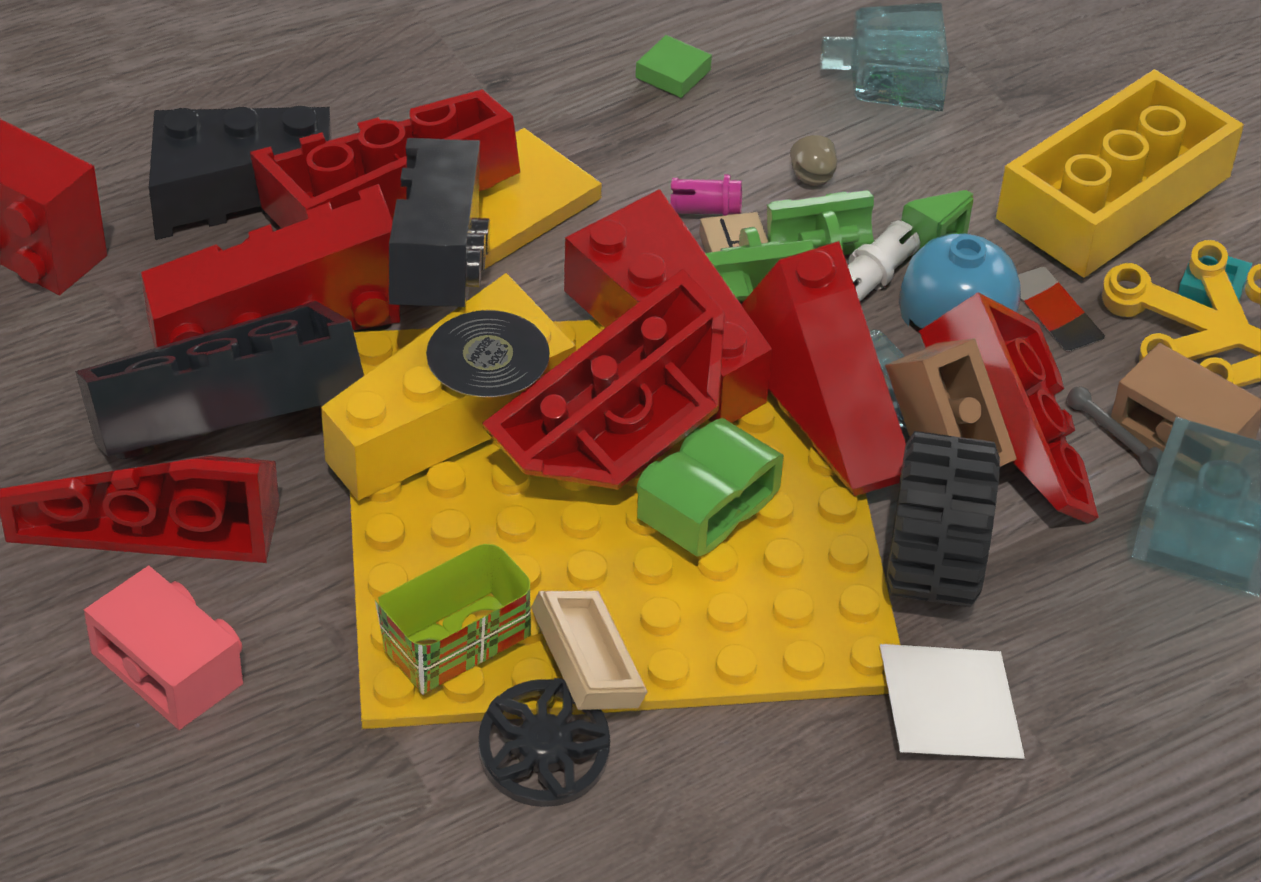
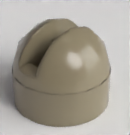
(813, 159)

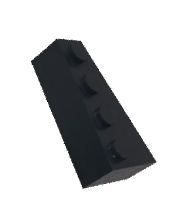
(220, 379)

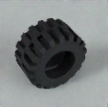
(943, 519)

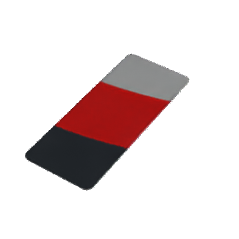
(1057, 310)

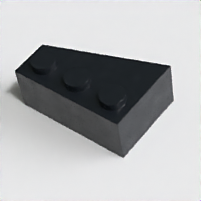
(205, 162)
(437, 231)

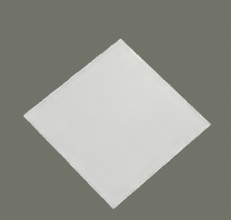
(951, 701)

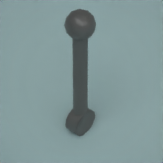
(1080, 399)

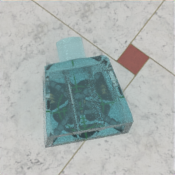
(894, 55)

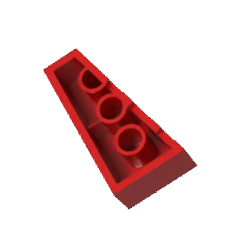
(635, 252)

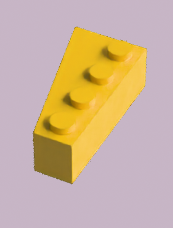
(406, 418)

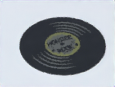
(487, 353)

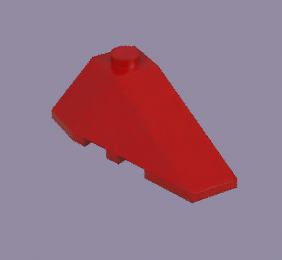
(828, 367)
(1025, 390)

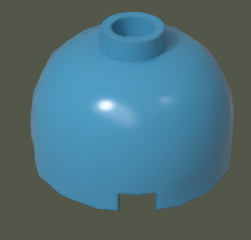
(952, 271)

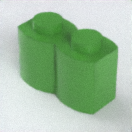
(708, 486)

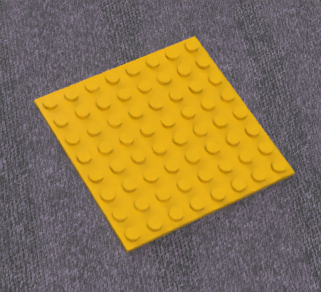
(765, 616)

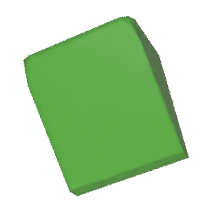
(938, 216)

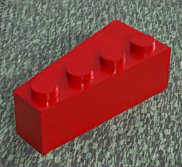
(343, 166)
(327, 259)

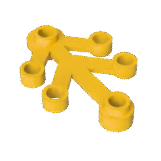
(1220, 327)

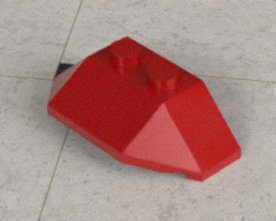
(621, 393)

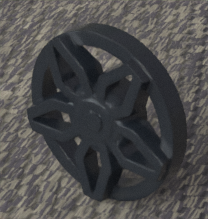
(542, 744)

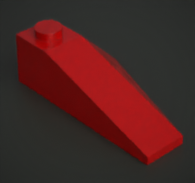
(170, 508)

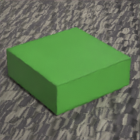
(673, 66)

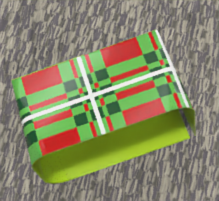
(412, 610)

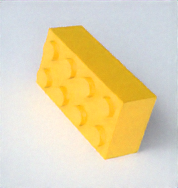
(1118, 172)

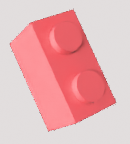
(165, 646)

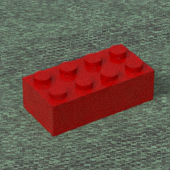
(47, 211)

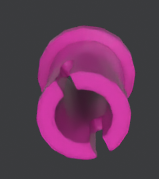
(707, 196)

